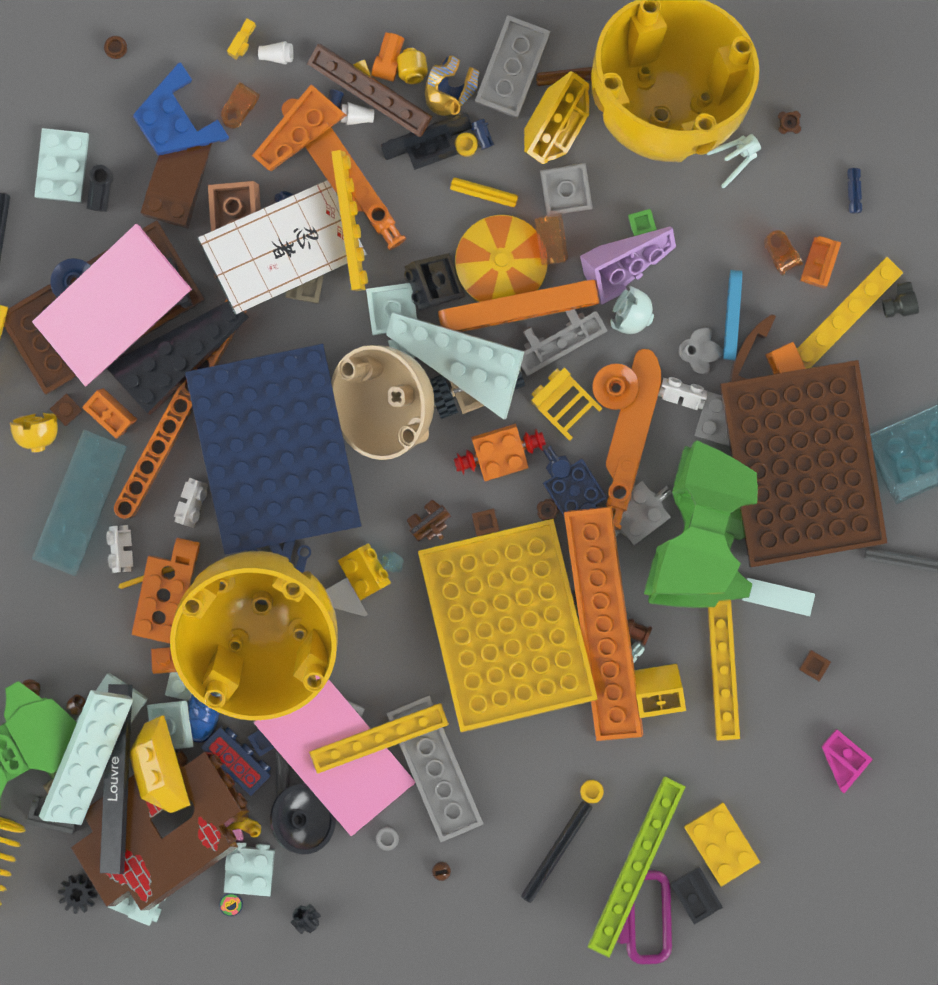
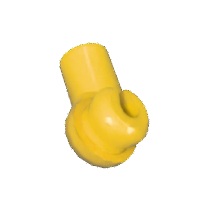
(249, 826)

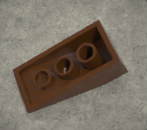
(176, 185)

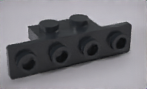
(432, 146)

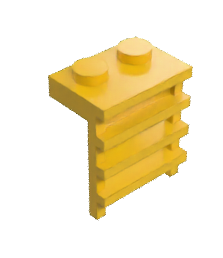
(547, 396)

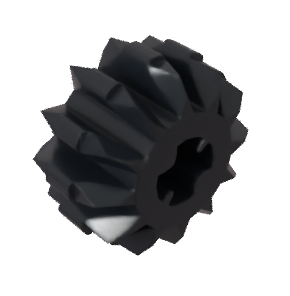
(70, 889)

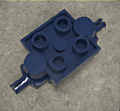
(571, 485)

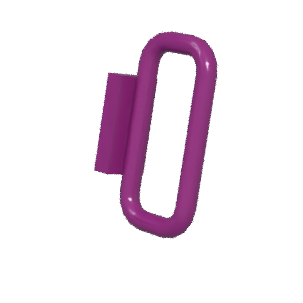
(628, 936)

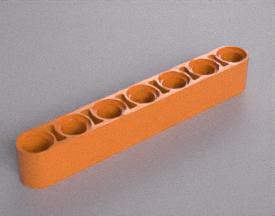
(520, 306)

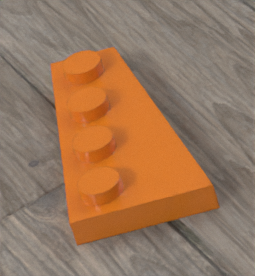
(300, 126)

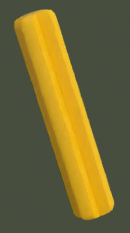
(483, 192)

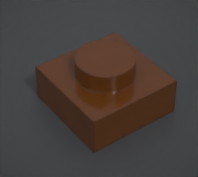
(66, 409)
(485, 522)
(814, 665)

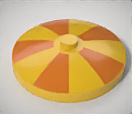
(499, 258)

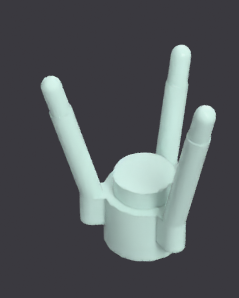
(747, 147)

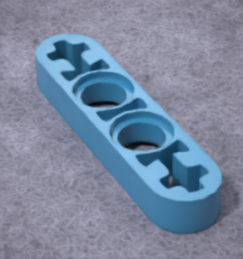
(732, 315)

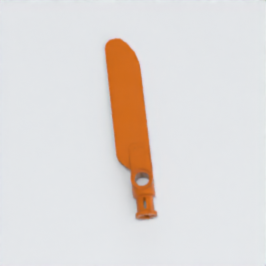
(363, 194)
(632, 432)

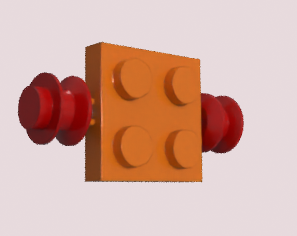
(500, 452)

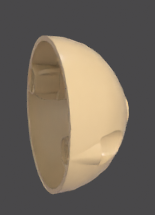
(388, 407)

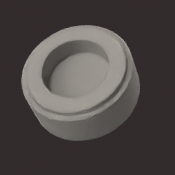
(387, 838)

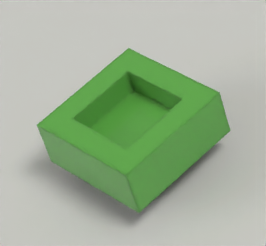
(642, 222)

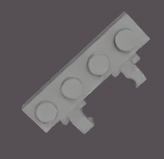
(577, 333)

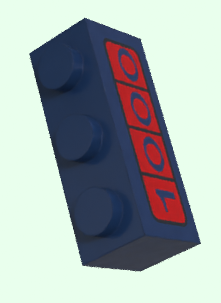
(238, 759)

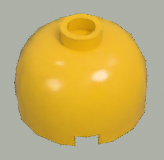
(34, 431)

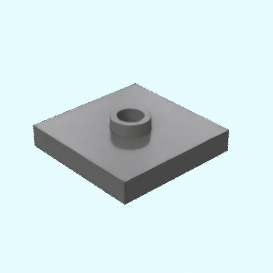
(566, 189)

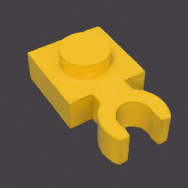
(239, 44)

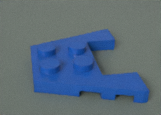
(166, 122)

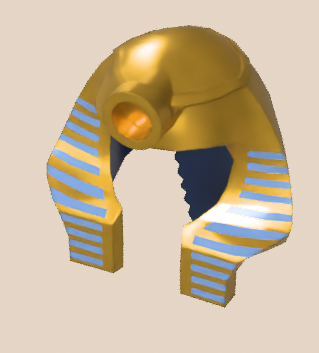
(446, 99)

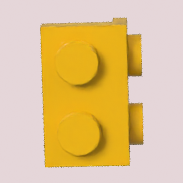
(364, 571)

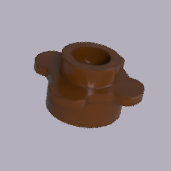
(794, 117)

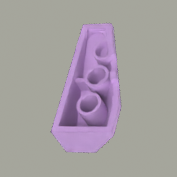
(624, 260)

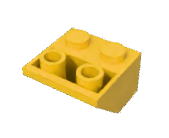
(659, 691)

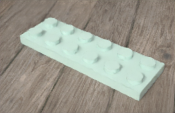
(86, 757)

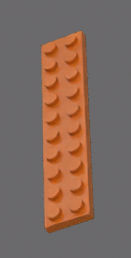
(604, 621)

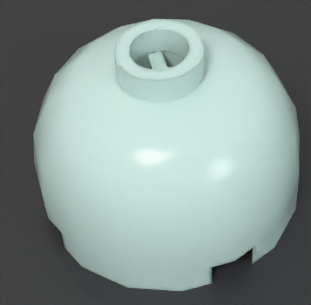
(633, 311)

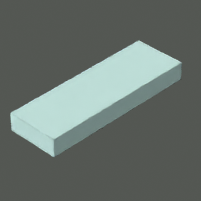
(780, 597)

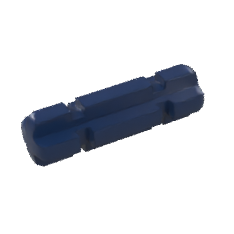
(854, 190)

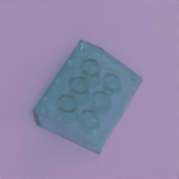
(908, 455)

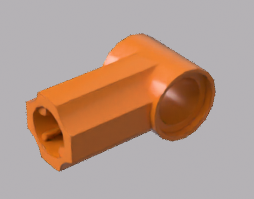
(386, 63)

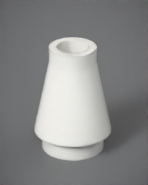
(278, 52)
(356, 114)

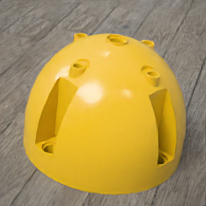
(673, 67)
(273, 662)

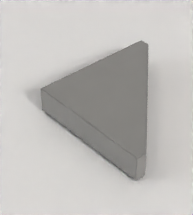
(345, 598)

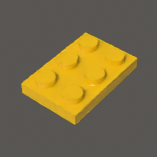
(721, 844)

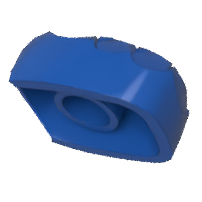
(202, 719)

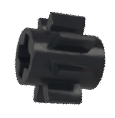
(305, 919)

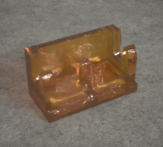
(551, 239)

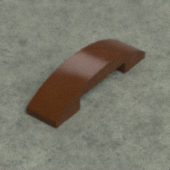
(760, 330)

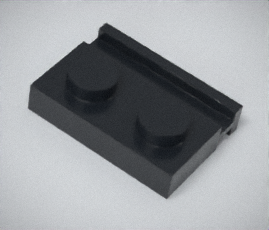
(696, 895)

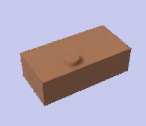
(232, 202)

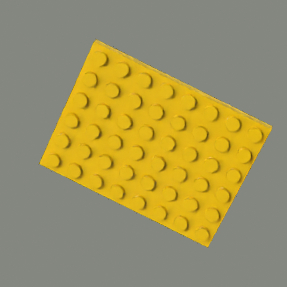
(507, 625)

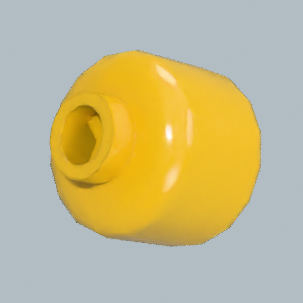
(412, 66)

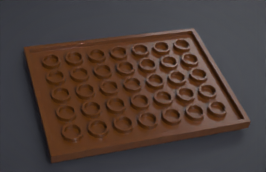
(811, 459)

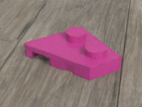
(845, 759)

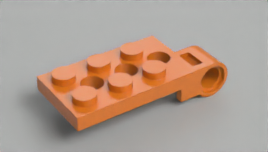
(184, 562)

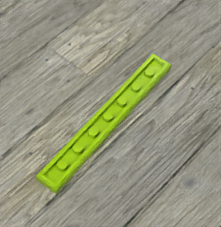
(636, 867)

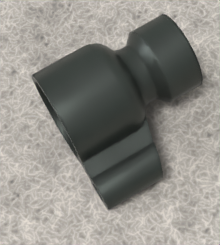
(905, 303)

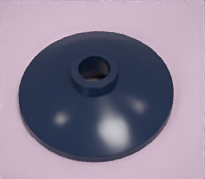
(65, 272)

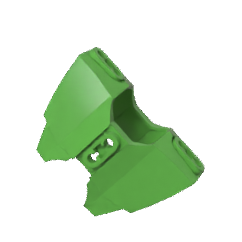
(698, 564)
(33, 734)

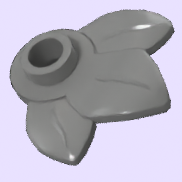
(704, 350)

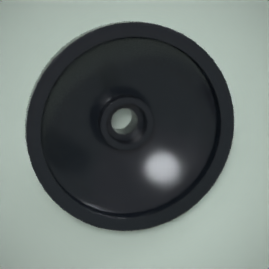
(314, 824)

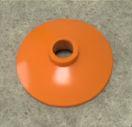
(613, 375)

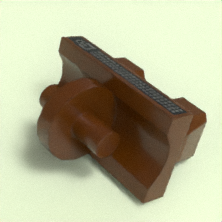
(432, 524)

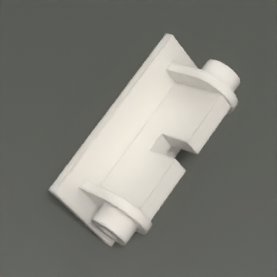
(675, 388)
(188, 513)
(118, 557)

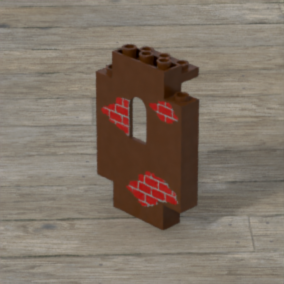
(163, 865)

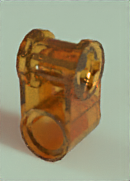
(242, 102)
(783, 253)

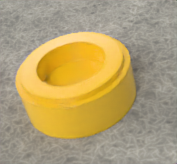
(466, 144)
(591, 791)

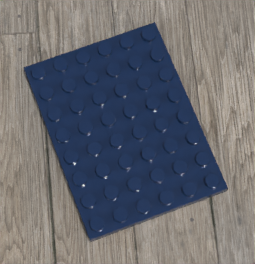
(273, 448)

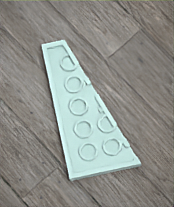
(472, 363)

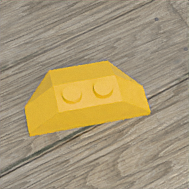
(557, 119)
(157, 767)

